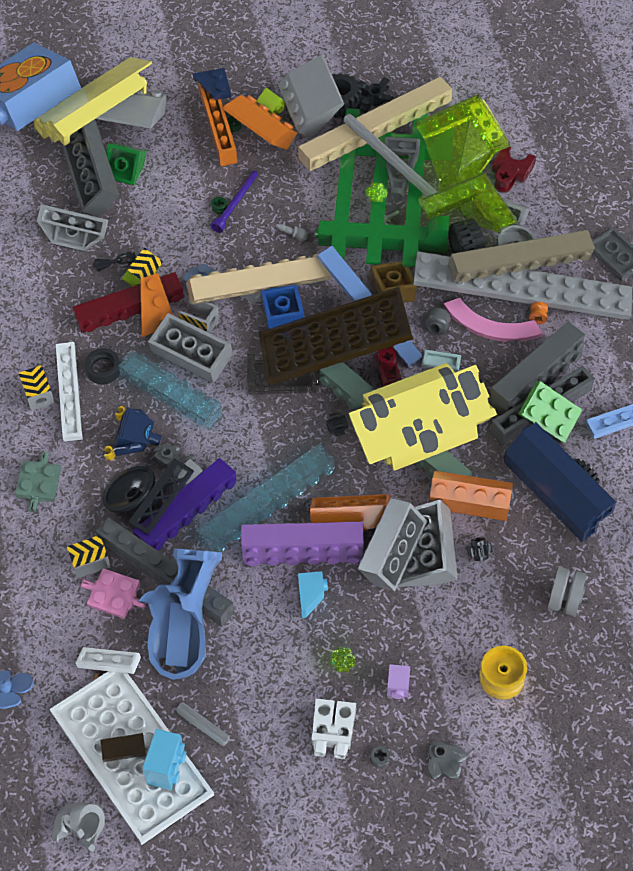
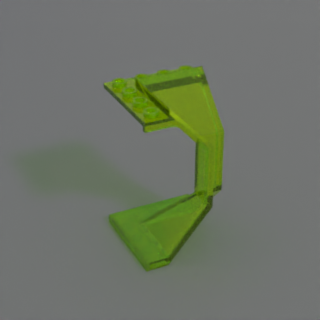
(460, 147)

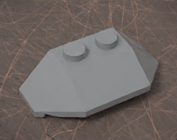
(71, 228)

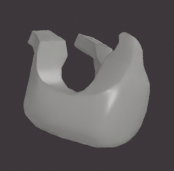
(82, 820)

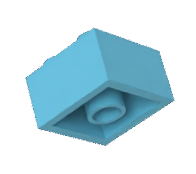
(164, 759)

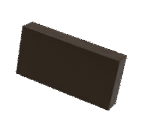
(123, 747)

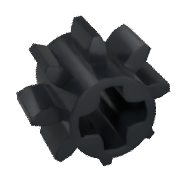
(337, 424)
(479, 549)

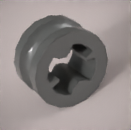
(384, 751)

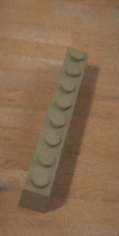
(521, 256)

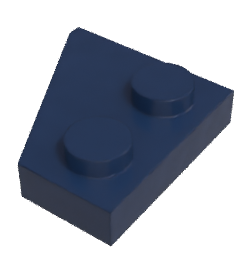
(214, 83)

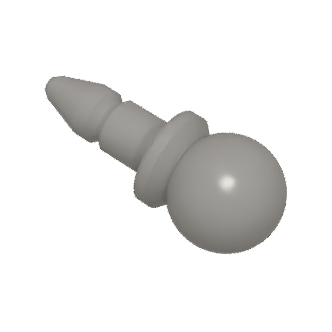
(299, 234)

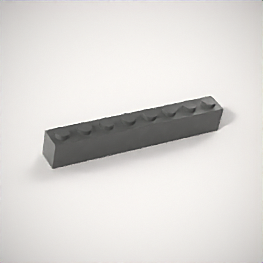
(158, 567)

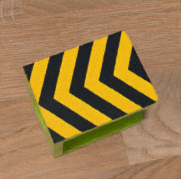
(143, 266)

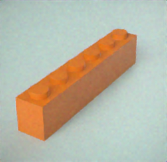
(219, 128)

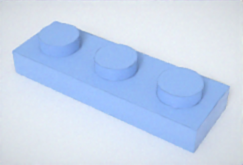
(610, 422)

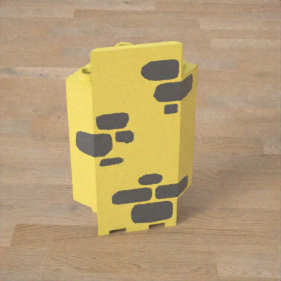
(421, 415)

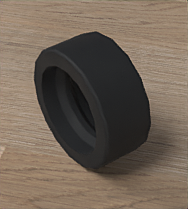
(100, 354)

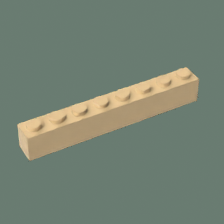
(255, 279)

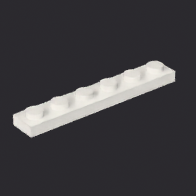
(69, 392)

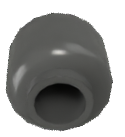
(437, 321)

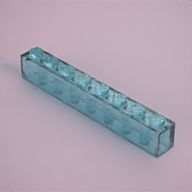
(266, 498)

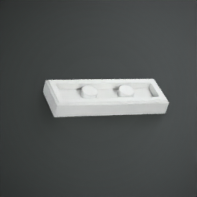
(108, 660)

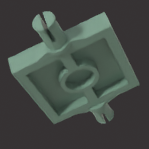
(38, 481)

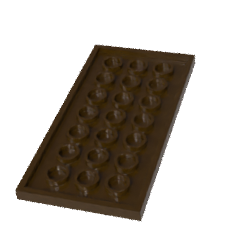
(334, 336)

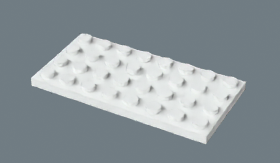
(117, 708)

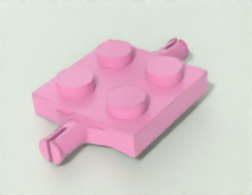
(113, 593)

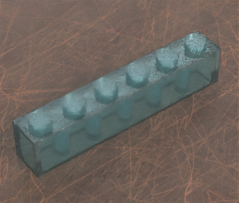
(171, 390)

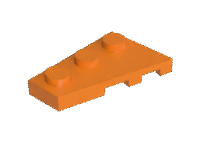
(153, 304)

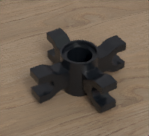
(374, 94)

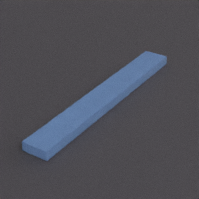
(357, 290)

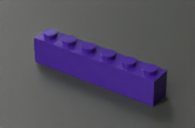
(189, 502)

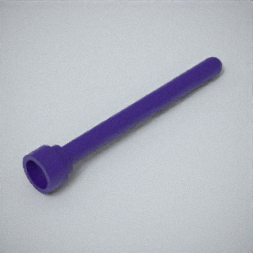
(219, 223)

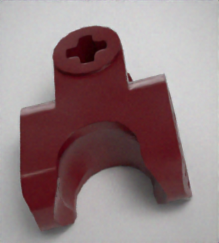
(510, 170)
(386, 366)

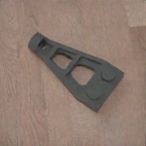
(401, 147)

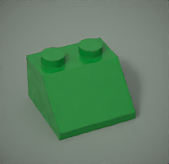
(125, 162)

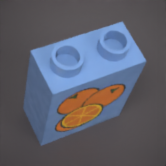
(34, 84)

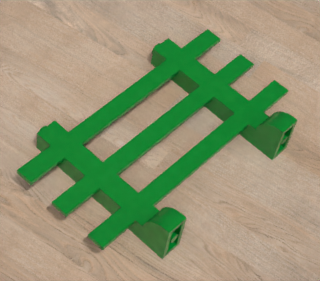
(377, 235)

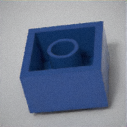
(281, 305)

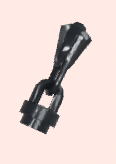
(101, 264)

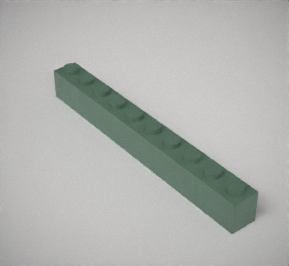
(351, 388)

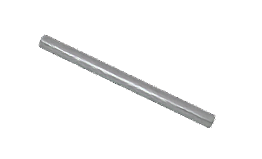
(389, 155)

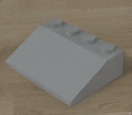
(311, 96)
(138, 109)
(434, 555)

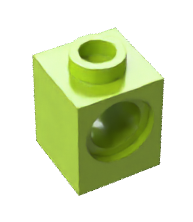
(271, 101)

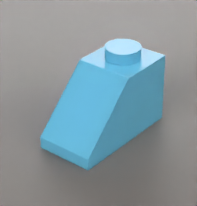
(311, 591)

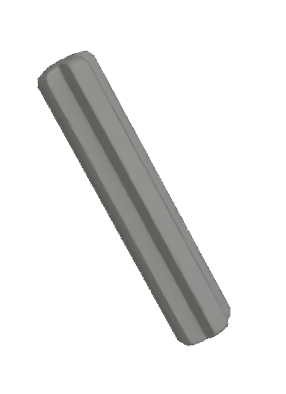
(203, 724)

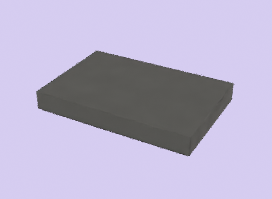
(615, 253)

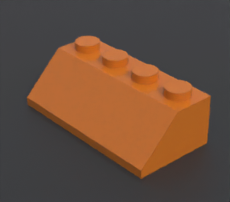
(261, 121)
(472, 495)
(358, 508)

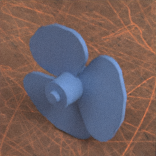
(19, 684)

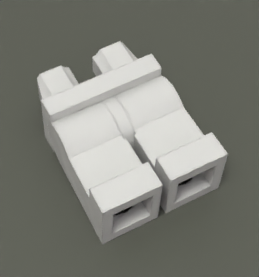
(330, 734)

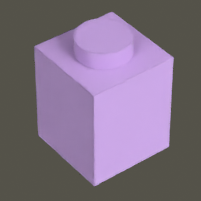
(398, 681)

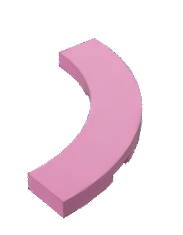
(490, 329)

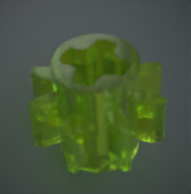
(376, 192)
(342, 659)

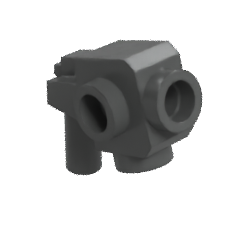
(166, 453)

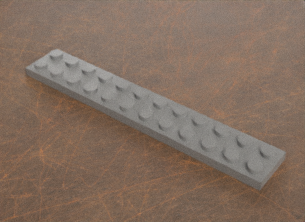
(530, 287)

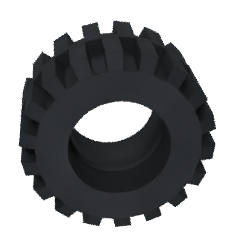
(350, 92)
(465, 236)

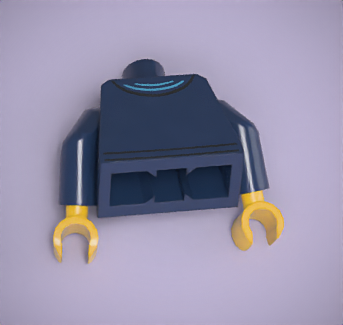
(133, 433)

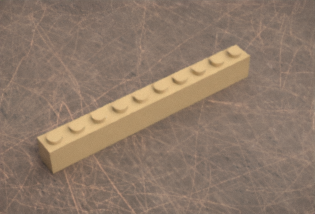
(377, 121)

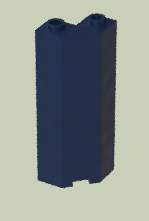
(559, 481)

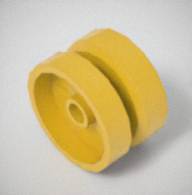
(503, 672)

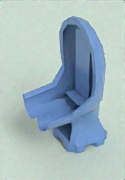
(177, 614)

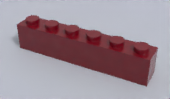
(121, 304)

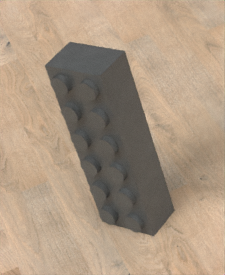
(90, 170)
(541, 365)

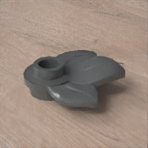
(447, 762)

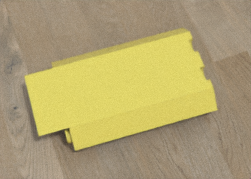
(92, 100)

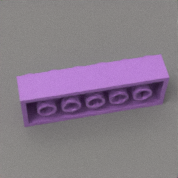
(302, 543)

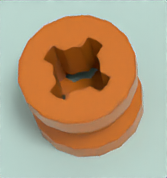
(538, 312)

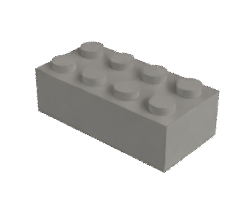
(190, 348)
(392, 544)

